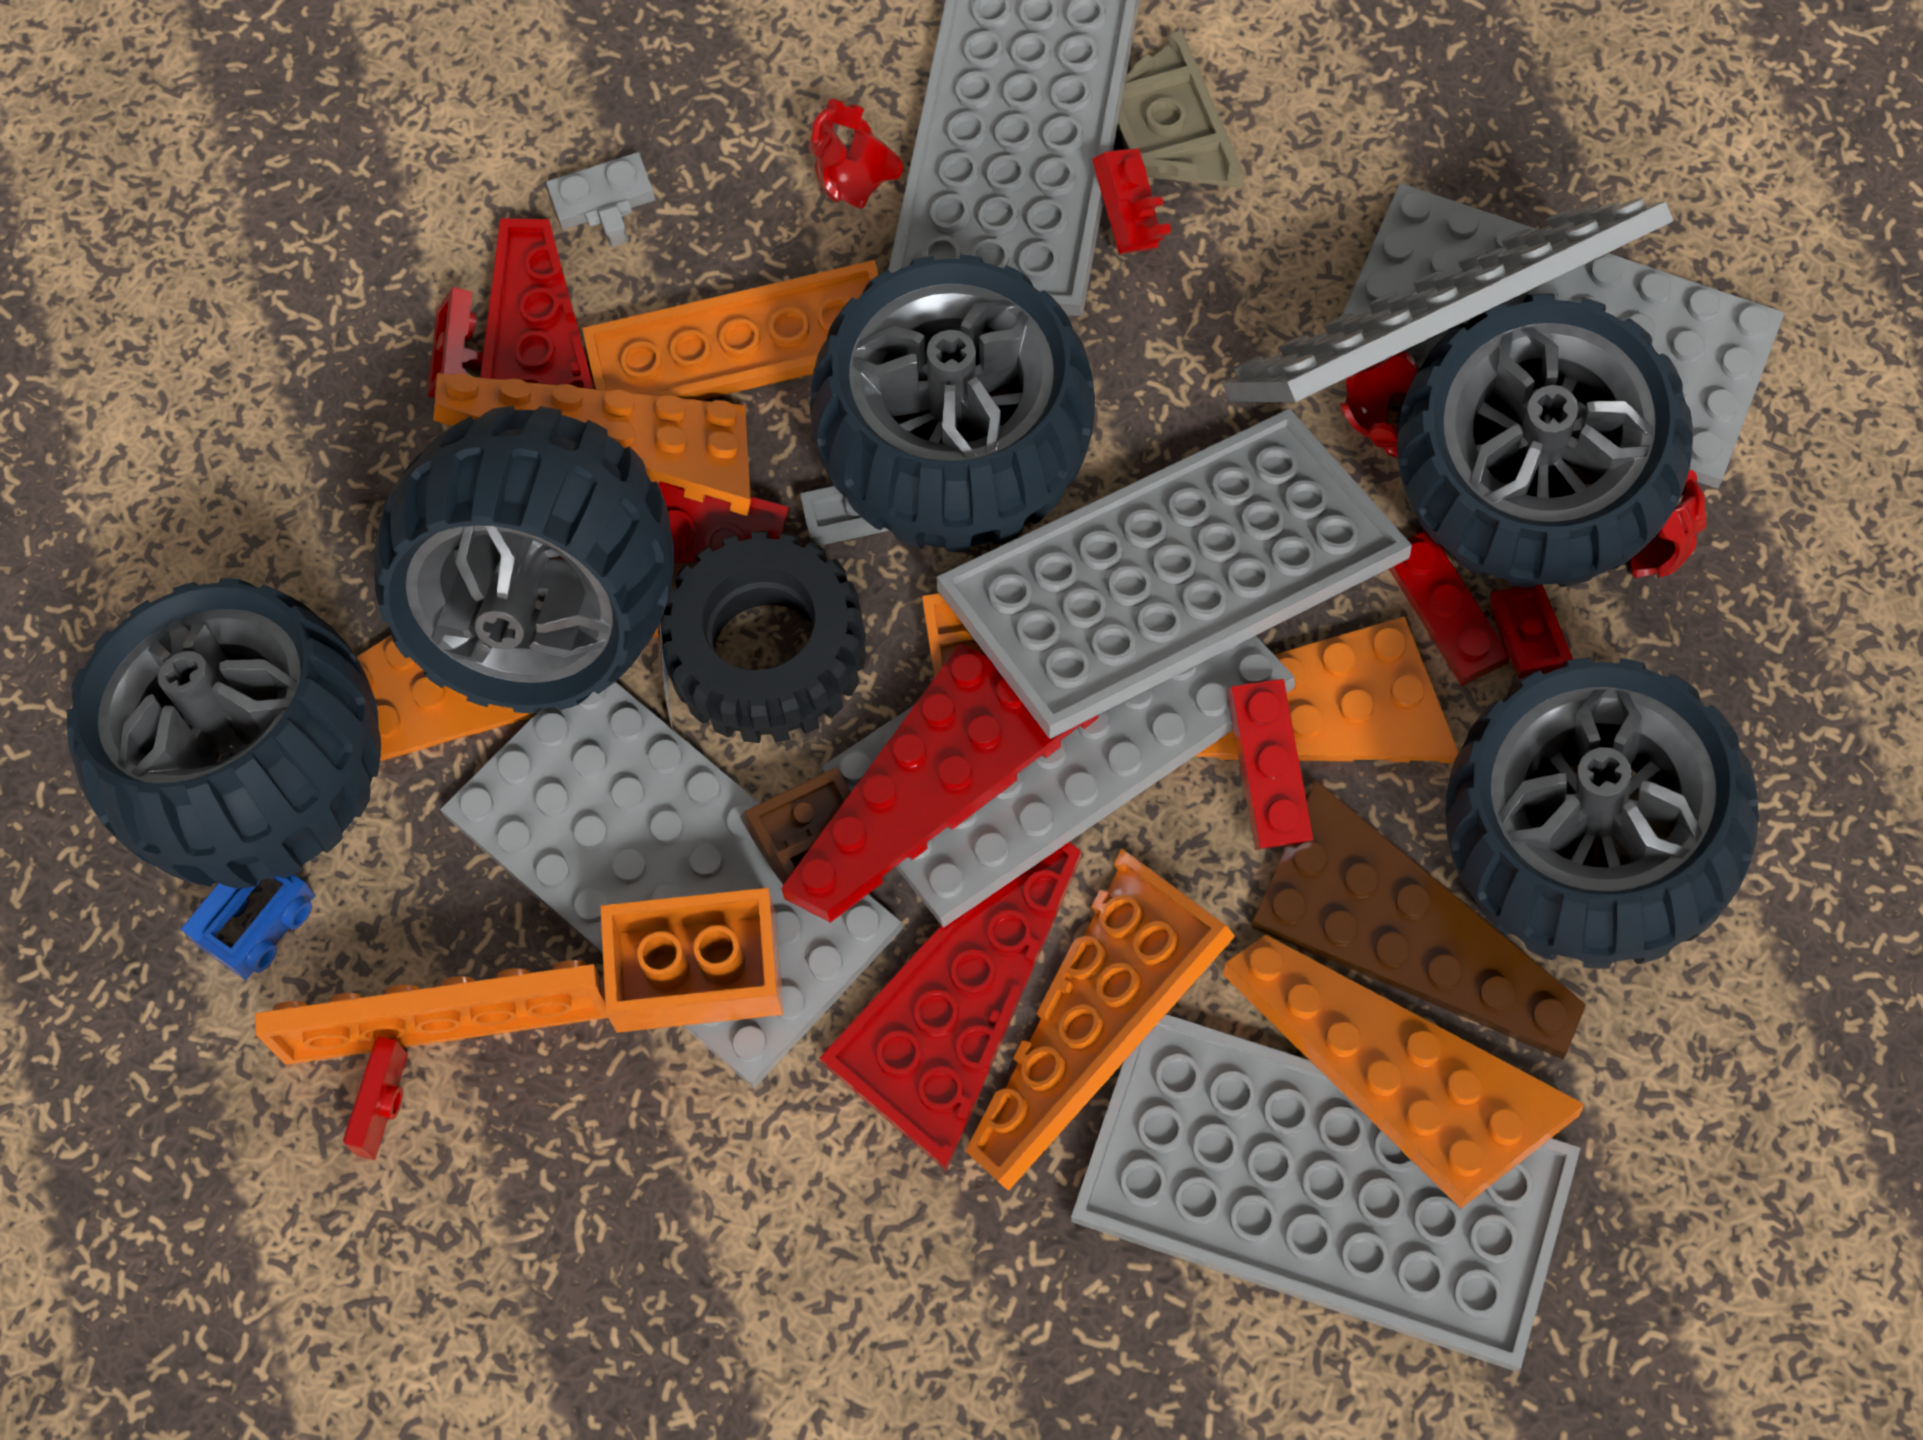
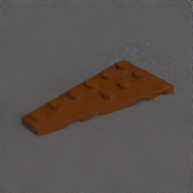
(1389, 919)

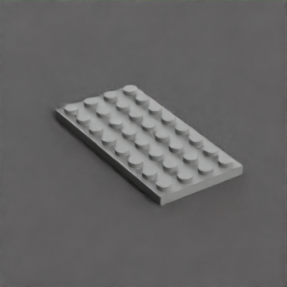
(1011, 135)
(1443, 301)
(1708, 334)
(1171, 571)
(1077, 783)
(625, 811)
(1290, 1186)

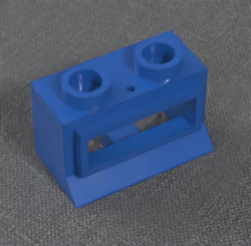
(257, 945)

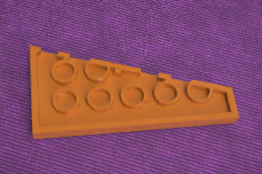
(1426, 1089)

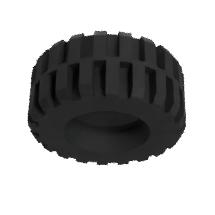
(751, 576)

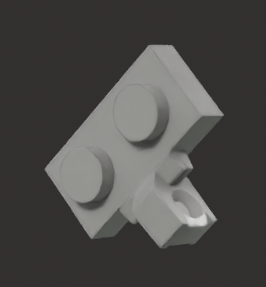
(602, 195)

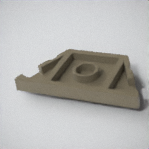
(1175, 120)

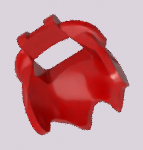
(865, 166)
(1372, 393)
(1677, 537)

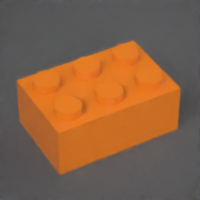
(691, 960)

